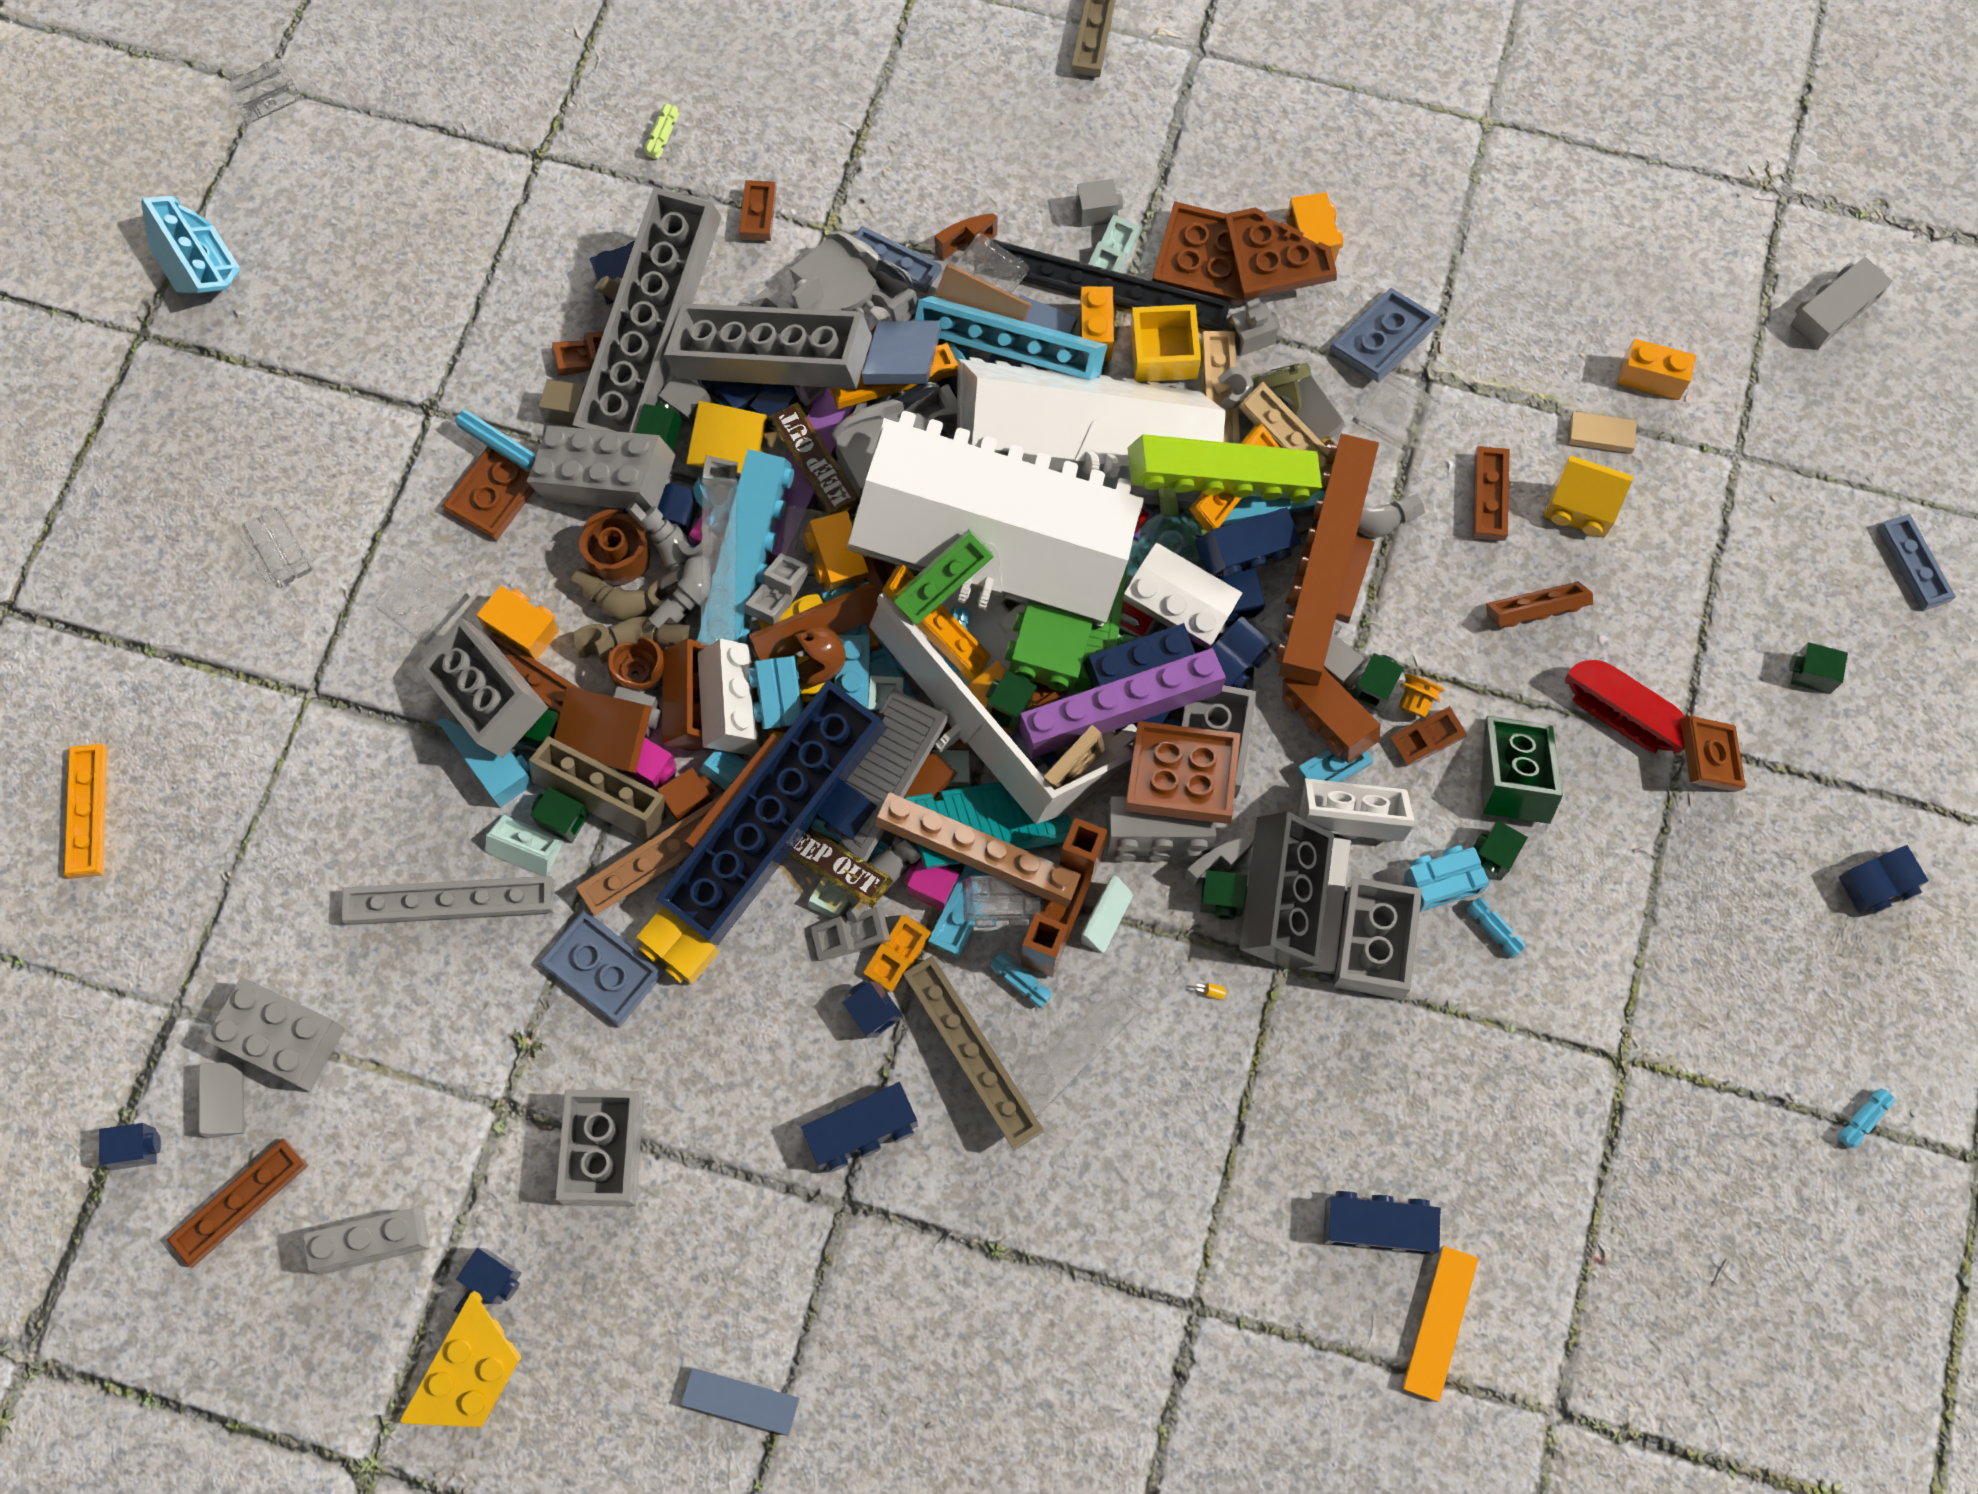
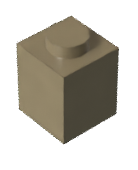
(560, 402)

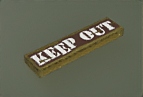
(814, 459)
(841, 867)

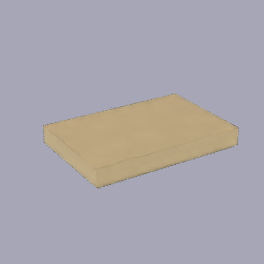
(1077, 759)

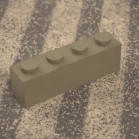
(598, 788)

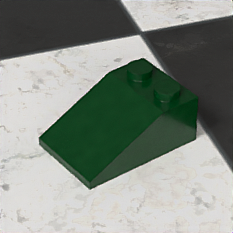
(1520, 770)

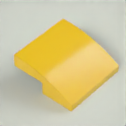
(724, 434)

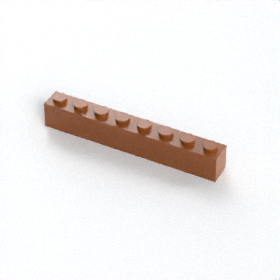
(1328, 559)

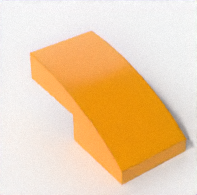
(899, 954)

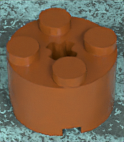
(614, 547)

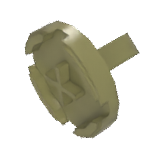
(1284, 382)

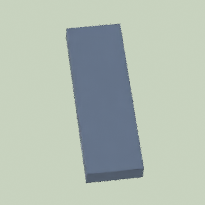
(920, 268)
(1916, 562)
(740, 1401)

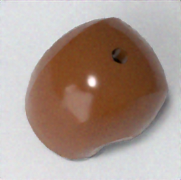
(825, 653)
(640, 658)

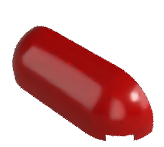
(1626, 706)

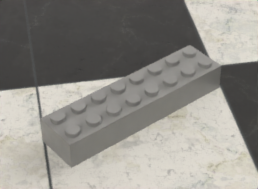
(656, 281)

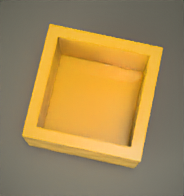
(1165, 343)

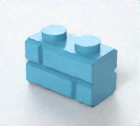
(778, 691)
(1448, 877)

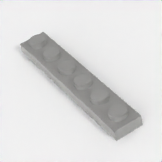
(447, 900)

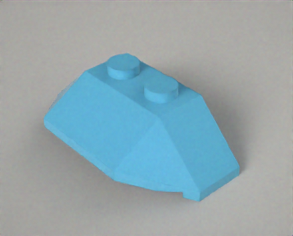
(187, 247)

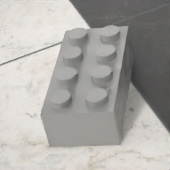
(601, 467)
(481, 688)

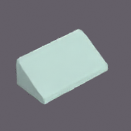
(523, 845)
(1106, 915)

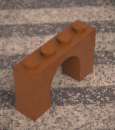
(1054, 924)

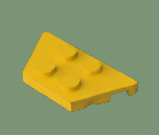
(465, 1372)

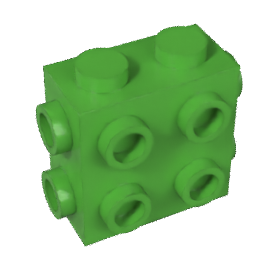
(1049, 646)

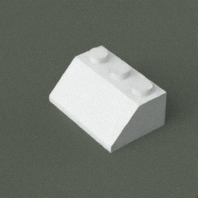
(1181, 593)
(728, 698)
(1357, 810)

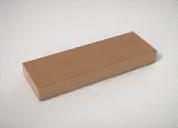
(976, 293)

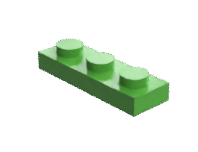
(942, 577)

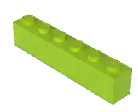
(1223, 468)

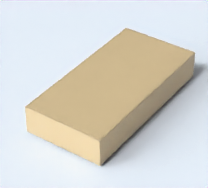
(1602, 432)

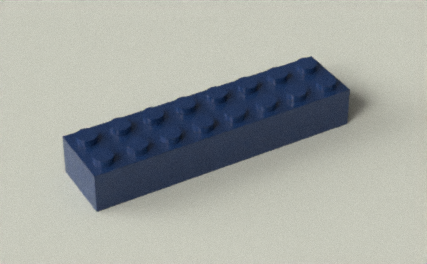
(771, 813)

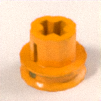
(1419, 695)

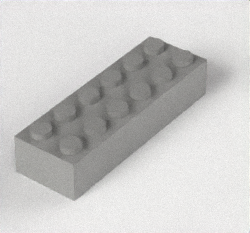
(769, 345)

